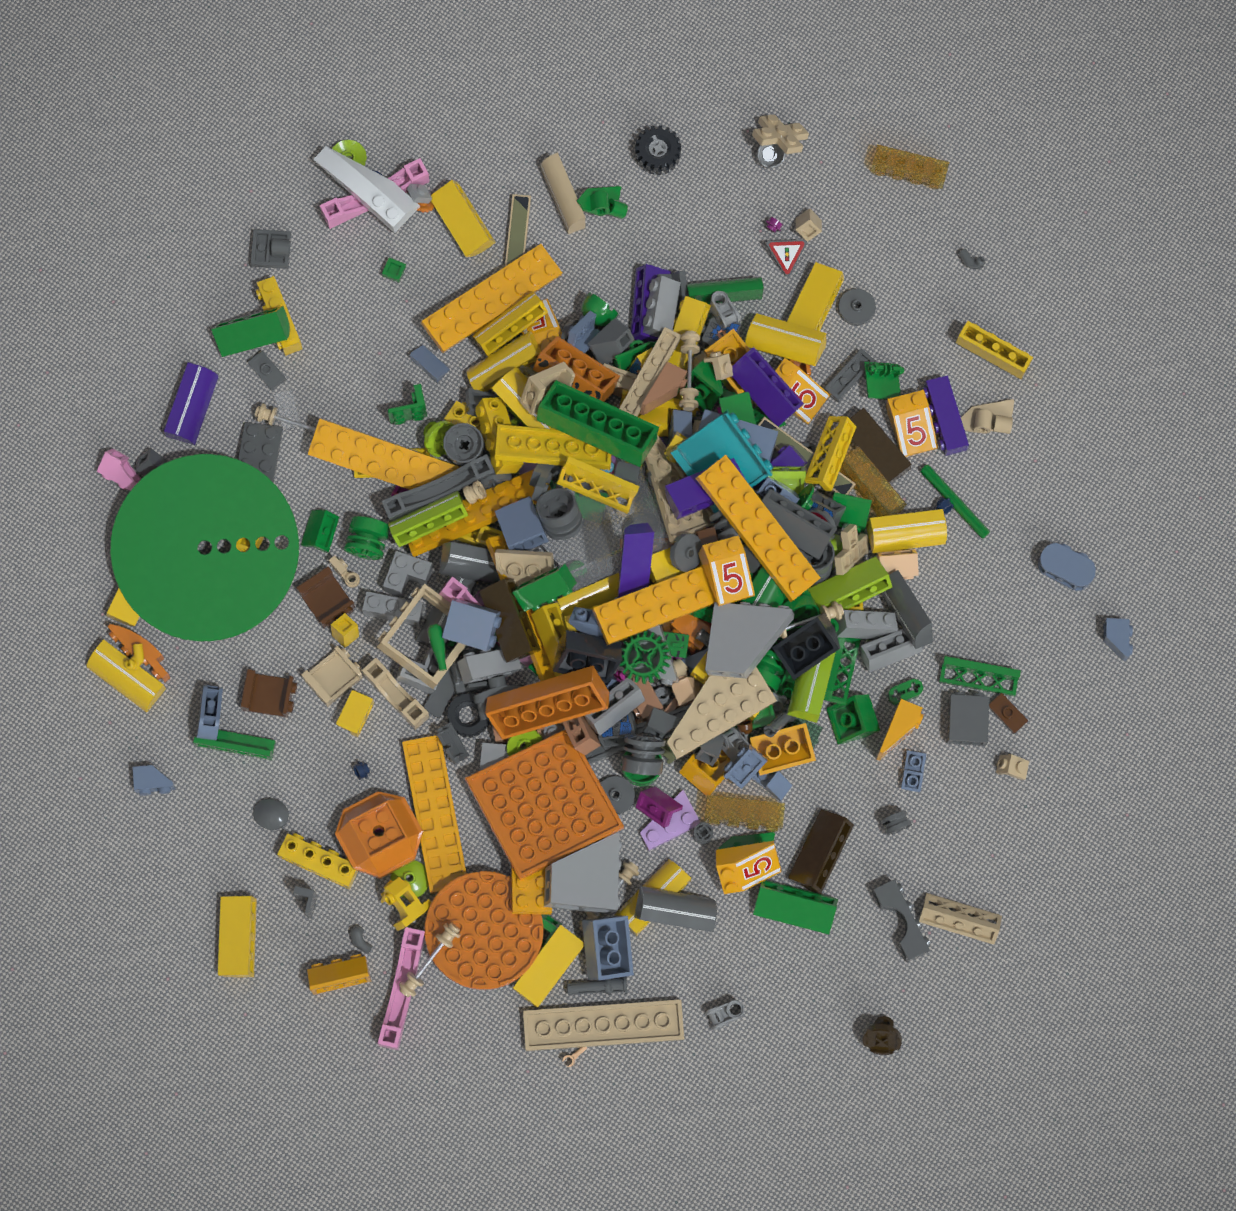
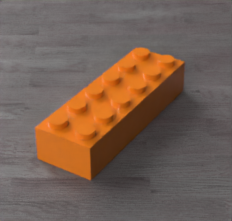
(547, 702)

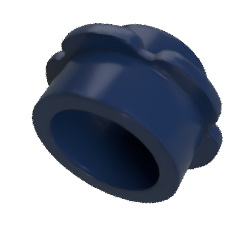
(944, 504)
(361, 770)

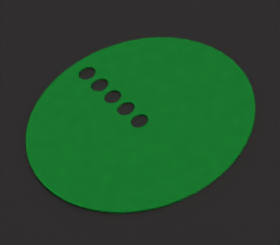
(159, 539)

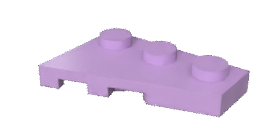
(680, 823)

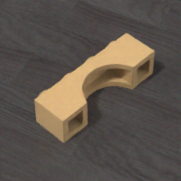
(391, 690)

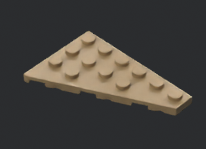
(665, 473)
(719, 707)

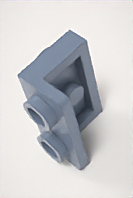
(583, 332)
(745, 766)

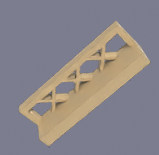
(960, 921)

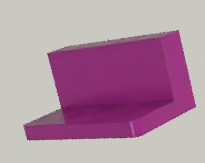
(657, 805)

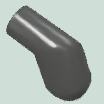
(975, 263)
(357, 939)

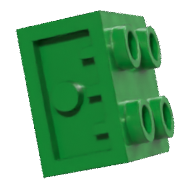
(414, 411)

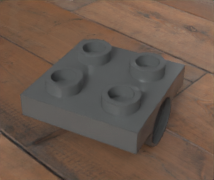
(271, 249)

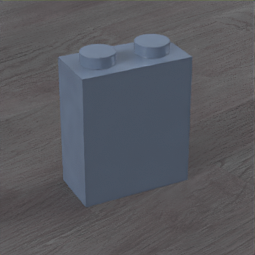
(521, 525)
(472, 624)

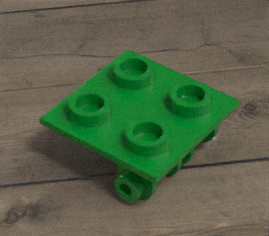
(882, 380)

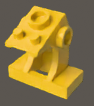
(408, 913)

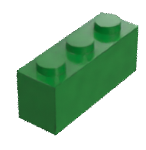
(545, 588)

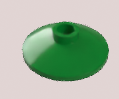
(805, 497)

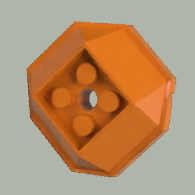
(385, 853)

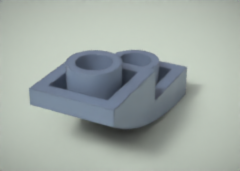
(913, 771)

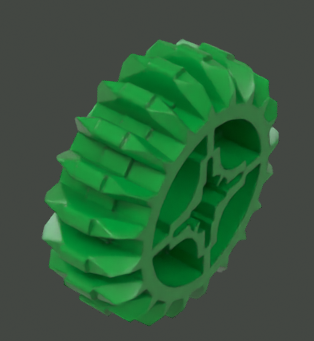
(635, 643)

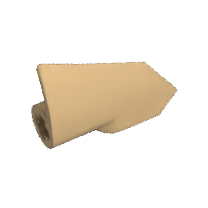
(989, 417)

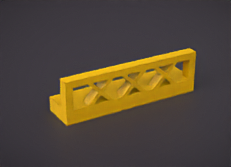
(835, 452)
(598, 480)

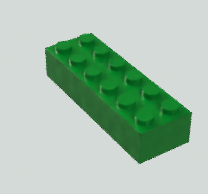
(597, 423)

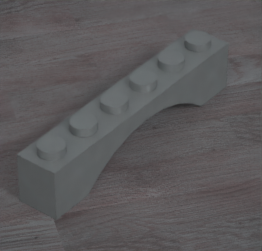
(418, 497)

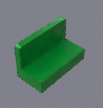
(320, 530)

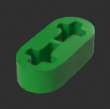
(903, 688)

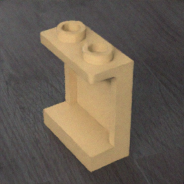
(540, 383)
(333, 676)

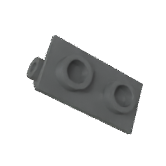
(452, 742)

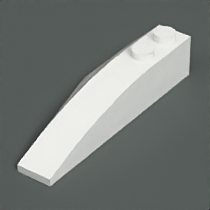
(373, 190)

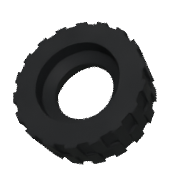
(453, 717)

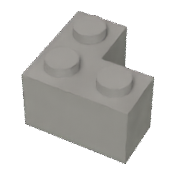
(404, 569)
(428, 664)

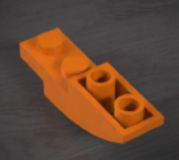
(151, 654)

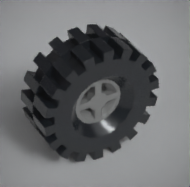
(656, 141)

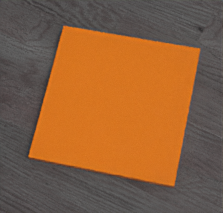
(544, 804)

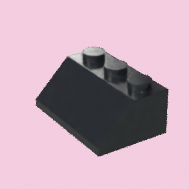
(808, 646)
(583, 650)

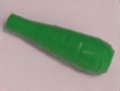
(437, 643)

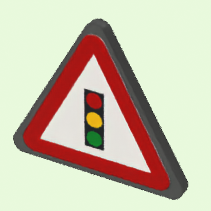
(786, 253)

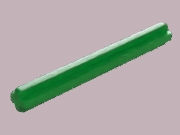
(958, 504)

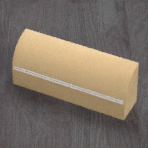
(563, 193)

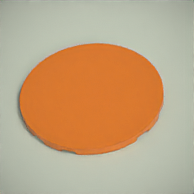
(493, 942)

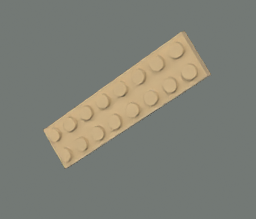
(603, 1025)

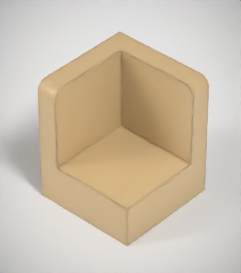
(808, 225)

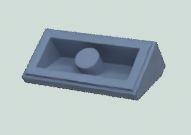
(429, 363)

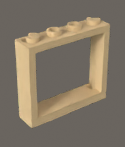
(444, 606)

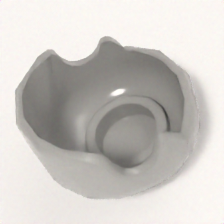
(770, 155)

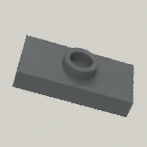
(267, 370)

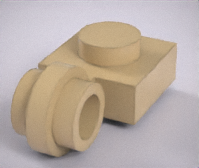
(340, 567)

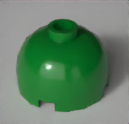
(600, 308)

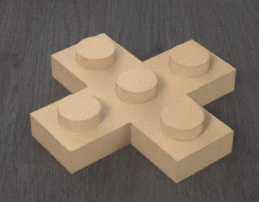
(785, 136)
(854, 549)

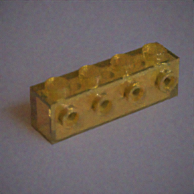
(909, 167)
(872, 484)
(744, 812)

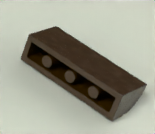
(879, 447)
(515, 631)
(821, 851)

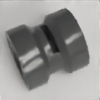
(705, 836)

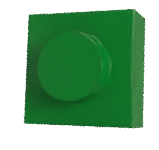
(394, 270)

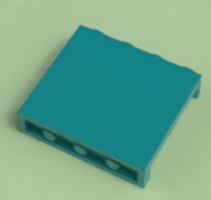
(722, 438)

